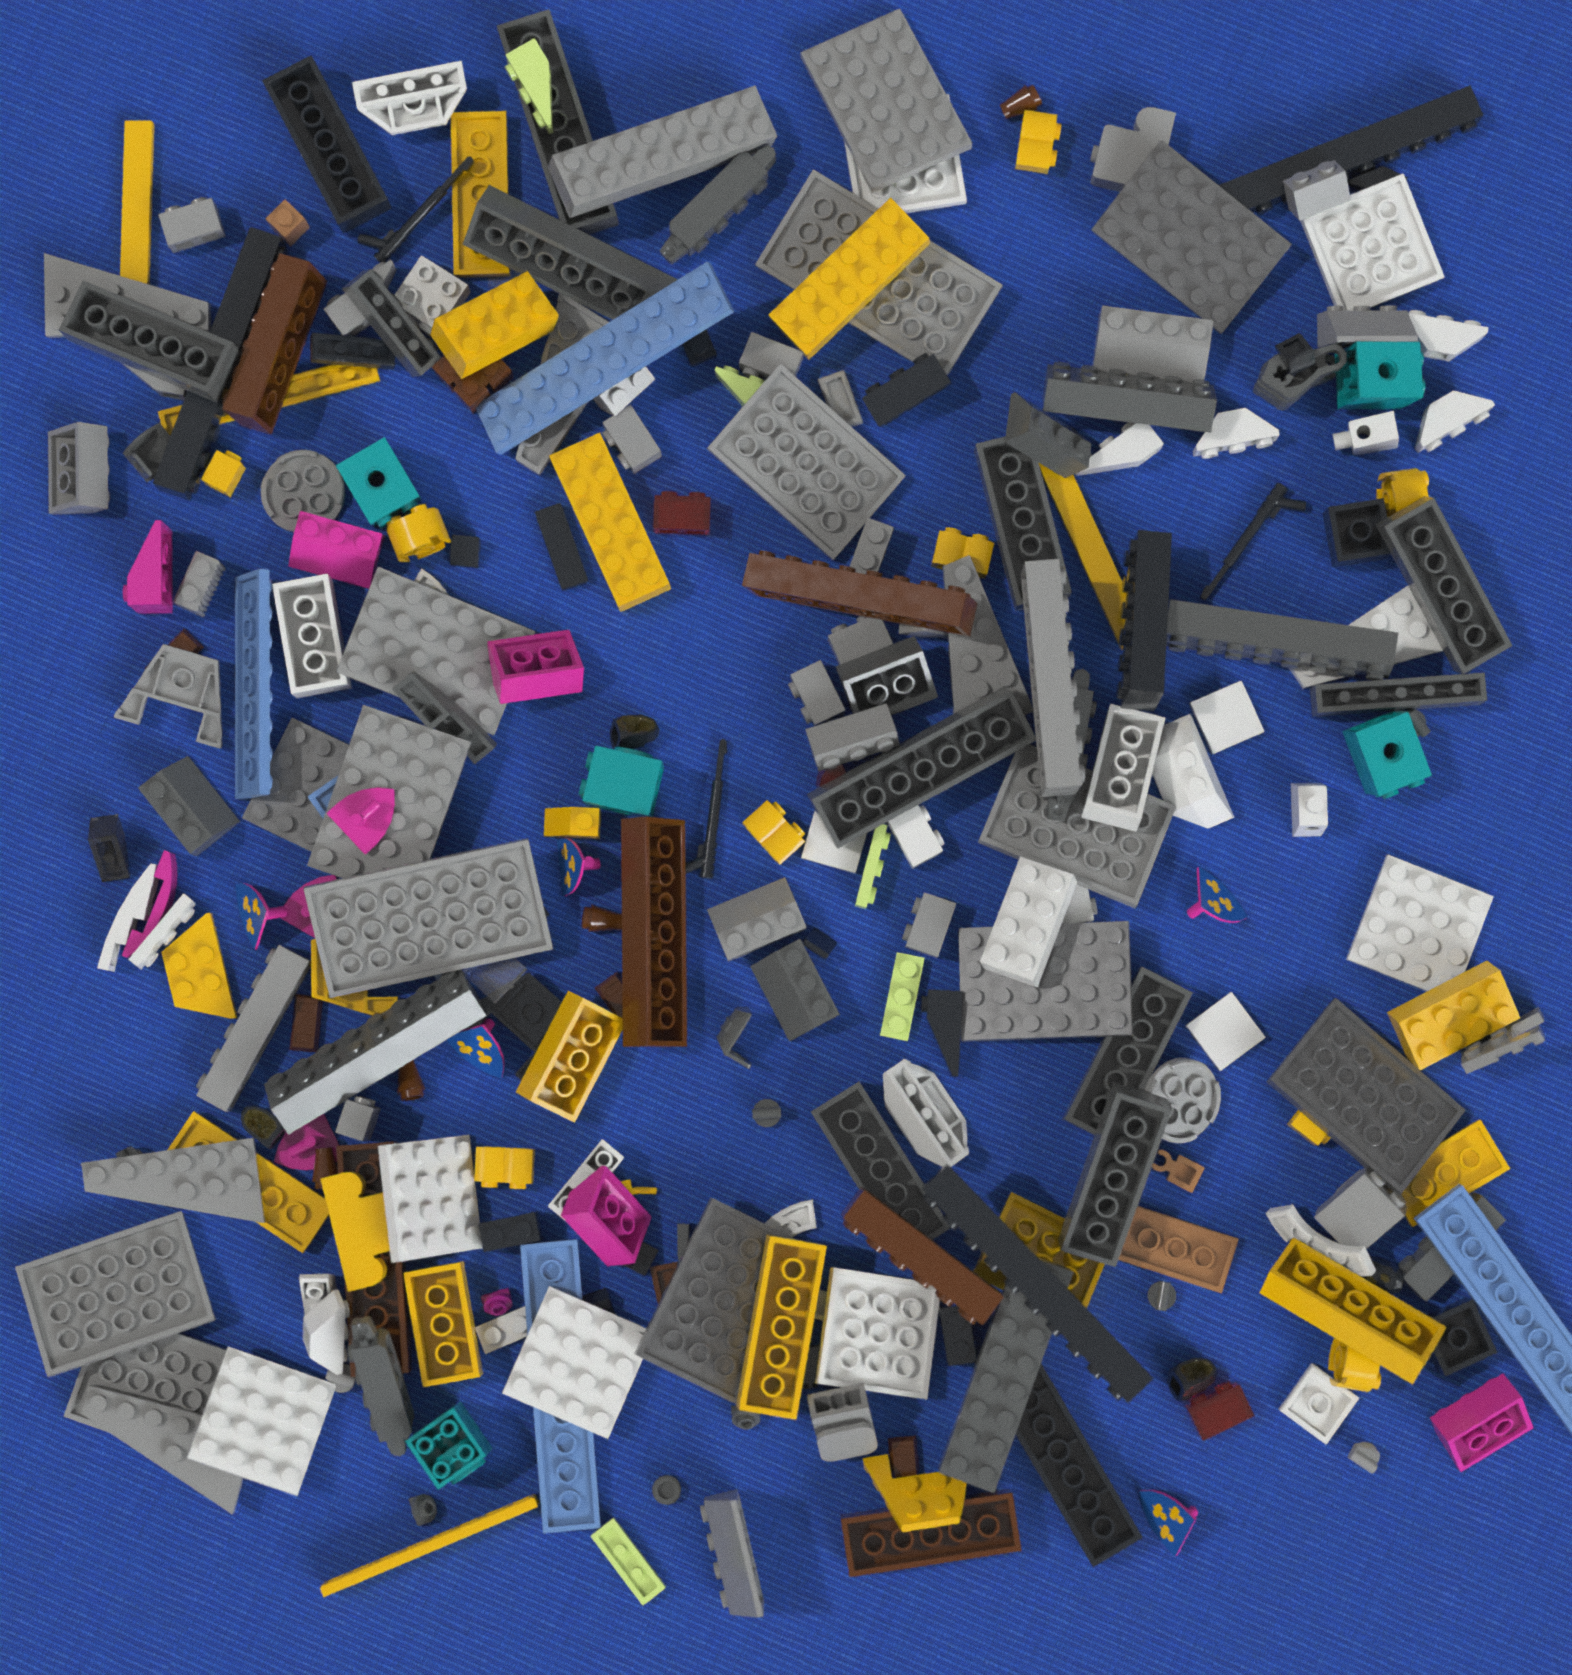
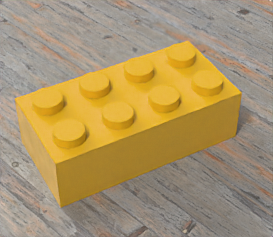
(494, 325)
(1453, 1015)
(571, 1056)
(443, 1324)

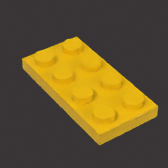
(1463, 1159)

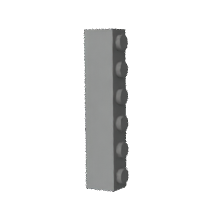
(253, 1029)

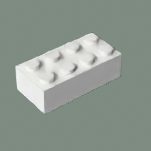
(310, 635)
(1123, 767)
(1028, 921)

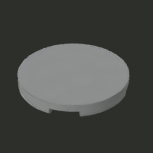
(302, 483)
(1192, 1095)

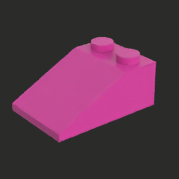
(151, 576)

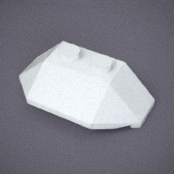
(412, 98)
(1188, 777)
(925, 1113)

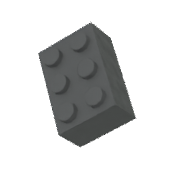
(888, 676)

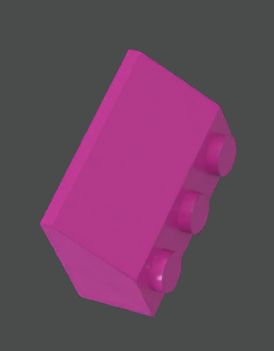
(335, 549)
(535, 666)
(607, 1217)
(1482, 1422)

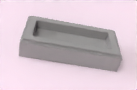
(840, 397)

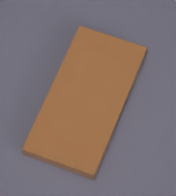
(1179, 1249)

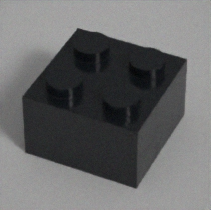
(1354, 533)
(1464, 1338)

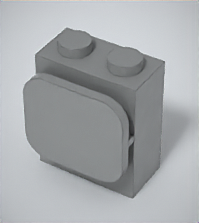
(1361, 1209)
(842, 1422)

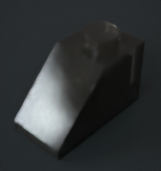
(109, 847)

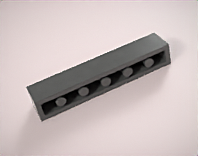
(1398, 694)

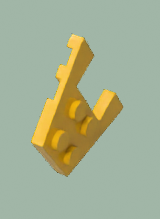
(355, 1001)
(918, 1499)

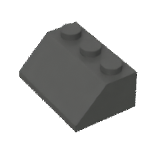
(1046, 438)
(189, 805)
(794, 990)

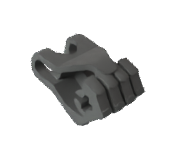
(1292, 388)

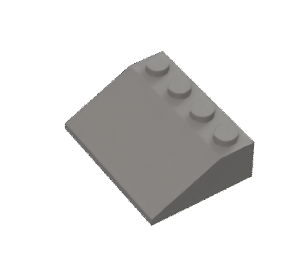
(1152, 343)
(734, 1554)

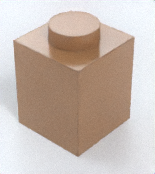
(287, 222)

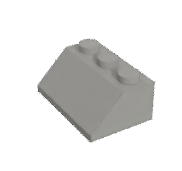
(1363, 325)
(78, 469)
(852, 737)
(756, 919)

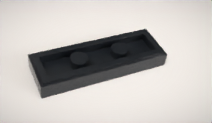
(350, 351)
(561, 546)

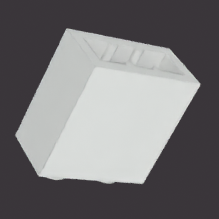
(430, 293)

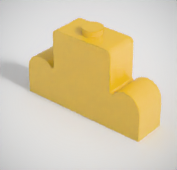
(358, 1228)

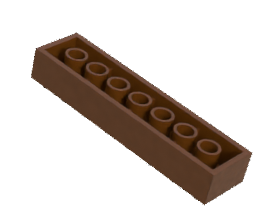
(860, 594)
(653, 932)
(388, 1299)

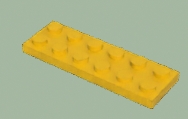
(485, 140)
(289, 1206)

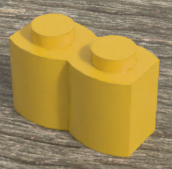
(1036, 142)
(954, 546)
(774, 831)
(504, 1166)

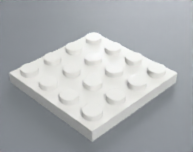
(926, 190)
(1373, 246)
(1418, 925)
(430, 1197)
(877, 1333)
(577, 1362)
(261, 1421)

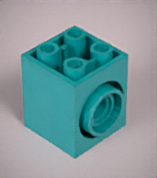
(1380, 375)
(390, 498)
(1402, 764)
(622, 781)
(450, 1446)

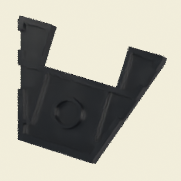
(524, 1011)

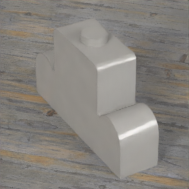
(1124, 150)

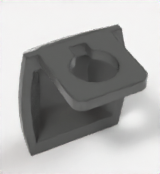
(147, 451)
(731, 1031)

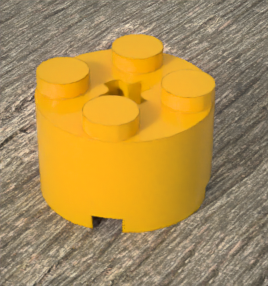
(1402, 488)
(417, 533)
(1352, 1368)

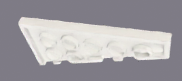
(1396, 614)

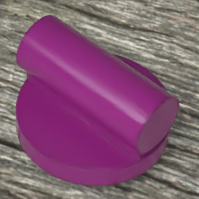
(497, 1302)

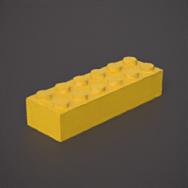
(849, 278)
(610, 522)
(1352, 1310)
(781, 1327)

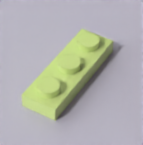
(872, 867)
(902, 996)
(628, 1561)

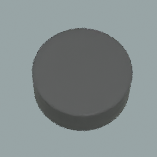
(666, 1489)

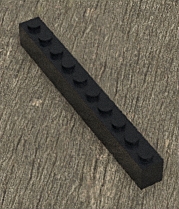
(1363, 147)
(199, 417)
(1037, 1283)

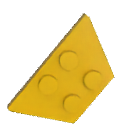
(198, 971)

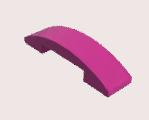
(168, 872)

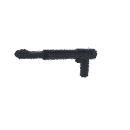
(394, 239)
(1268, 508)
(707, 852)

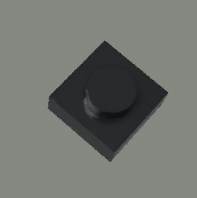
(699, 349)

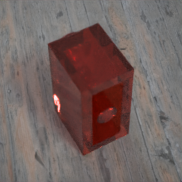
(682, 513)
(1218, 1410)

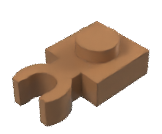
(1181, 1171)

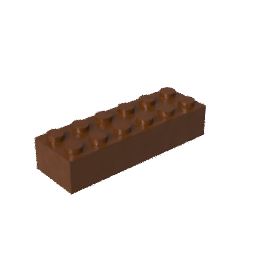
(274, 344)
(922, 1255)
(878, 1544)

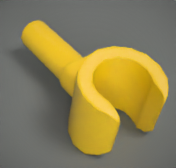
(638, 1190)

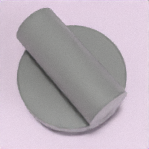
(344, 1381)
(1365, 1455)

